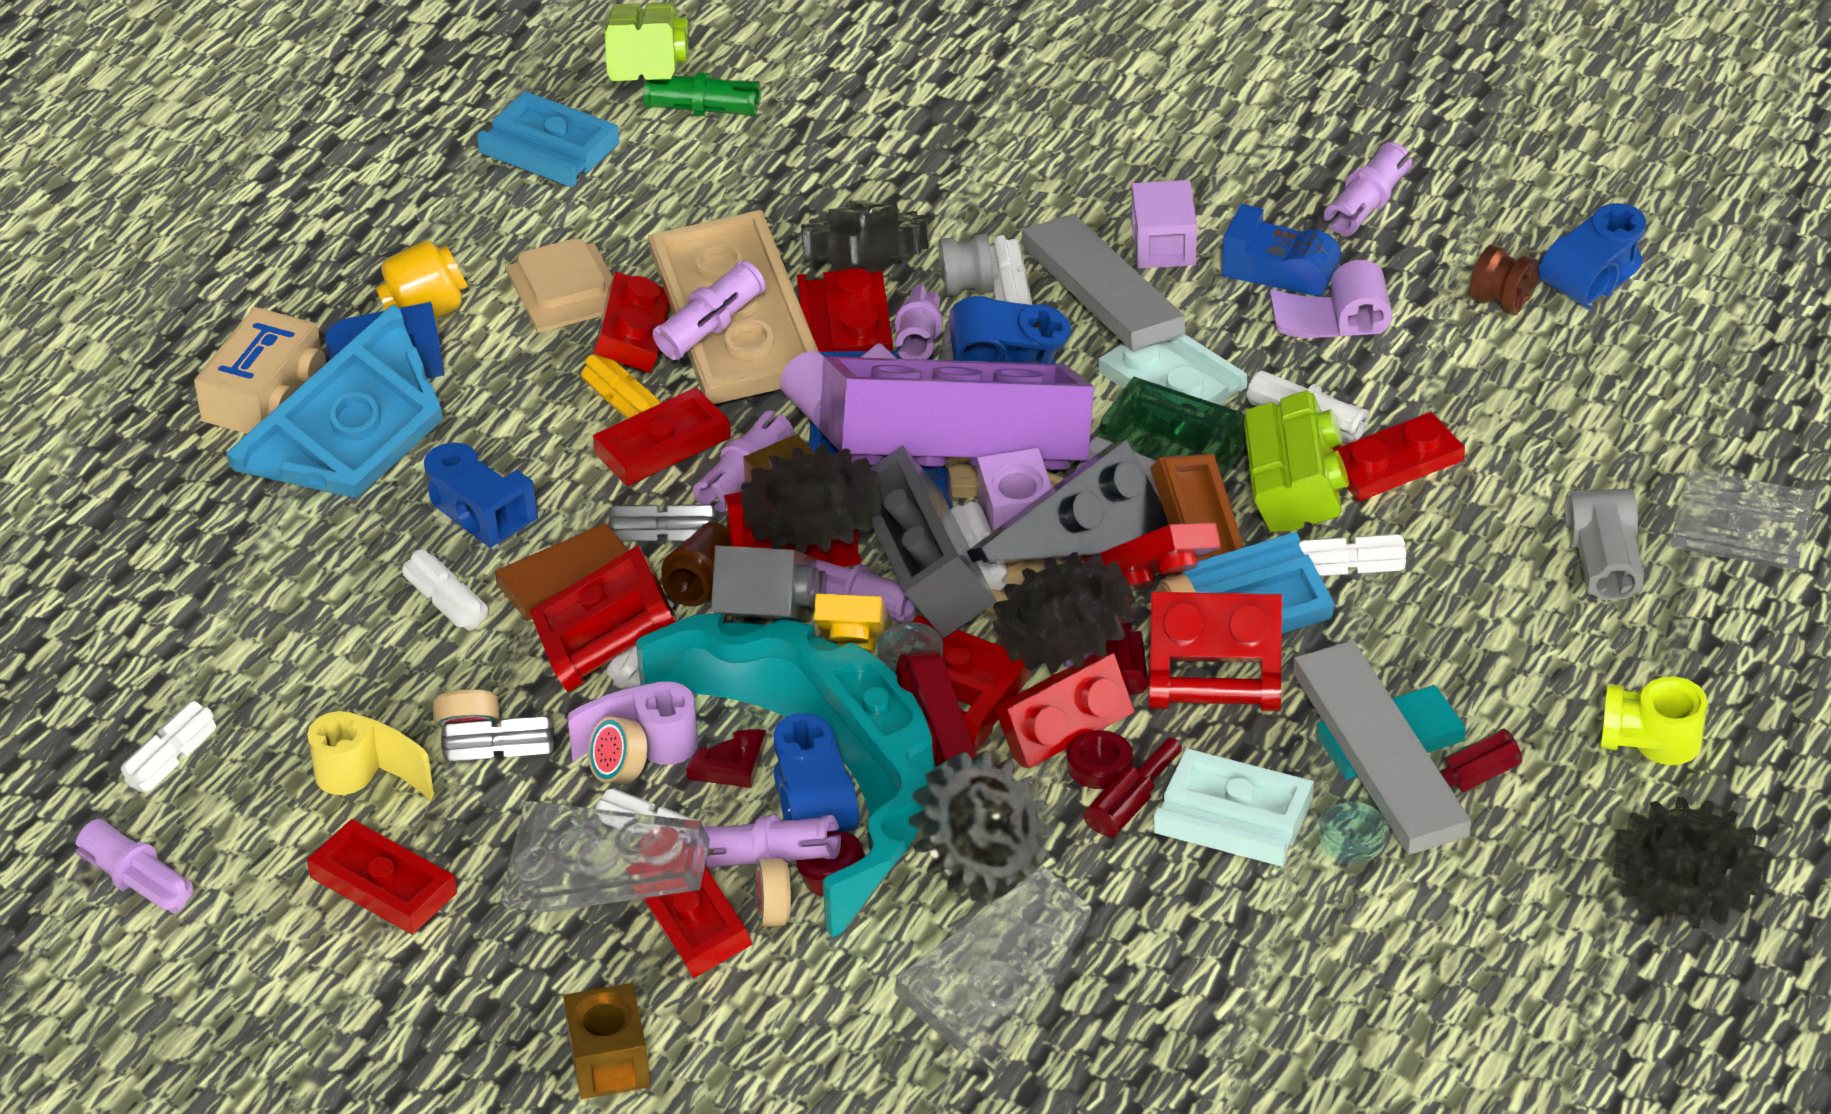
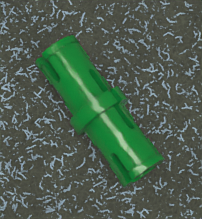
(703, 94)

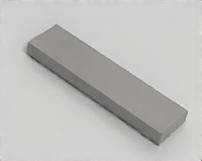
(1103, 282)
(1382, 747)

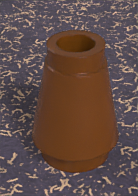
(692, 565)

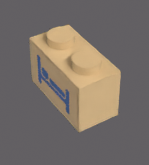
(258, 369)

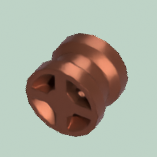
(1504, 279)

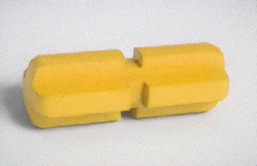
(617, 386)

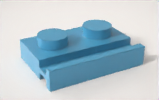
(548, 138)
(1269, 568)

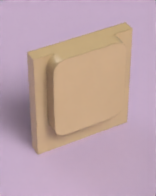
(561, 283)

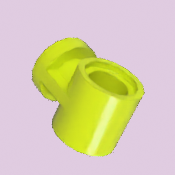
(1660, 721)

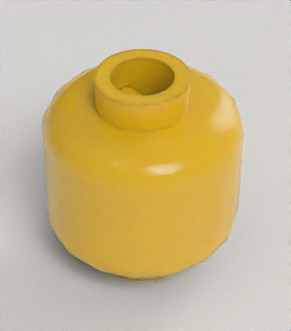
(422, 276)

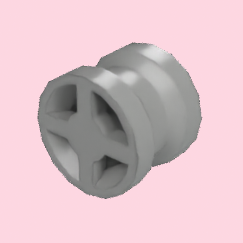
(966, 265)

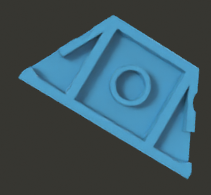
(347, 417)

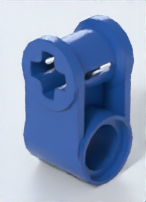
(1595, 254)
(1006, 331)
(812, 772)

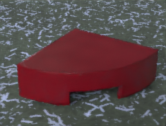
(731, 761)

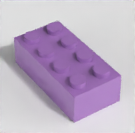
(955, 409)

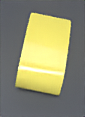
(352, 747)

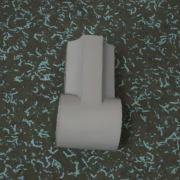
(1606, 541)

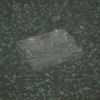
(1743, 519)

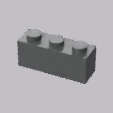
(927, 546)
(765, 583)

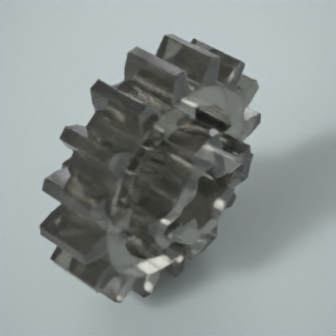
(864, 236)
(811, 499)
(1064, 612)
(980, 825)
(1688, 862)

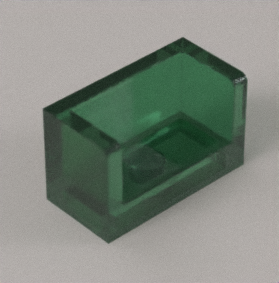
(1172, 423)

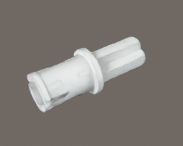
(1271, 388)

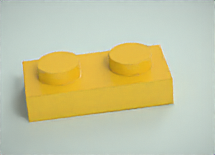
(852, 619)

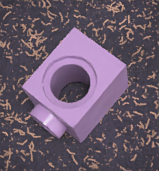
(1164, 224)
(1010, 483)

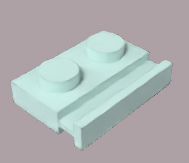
(1176, 365)
(1234, 807)

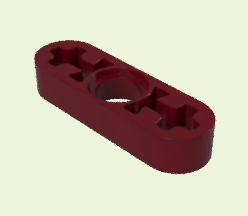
(928, 680)

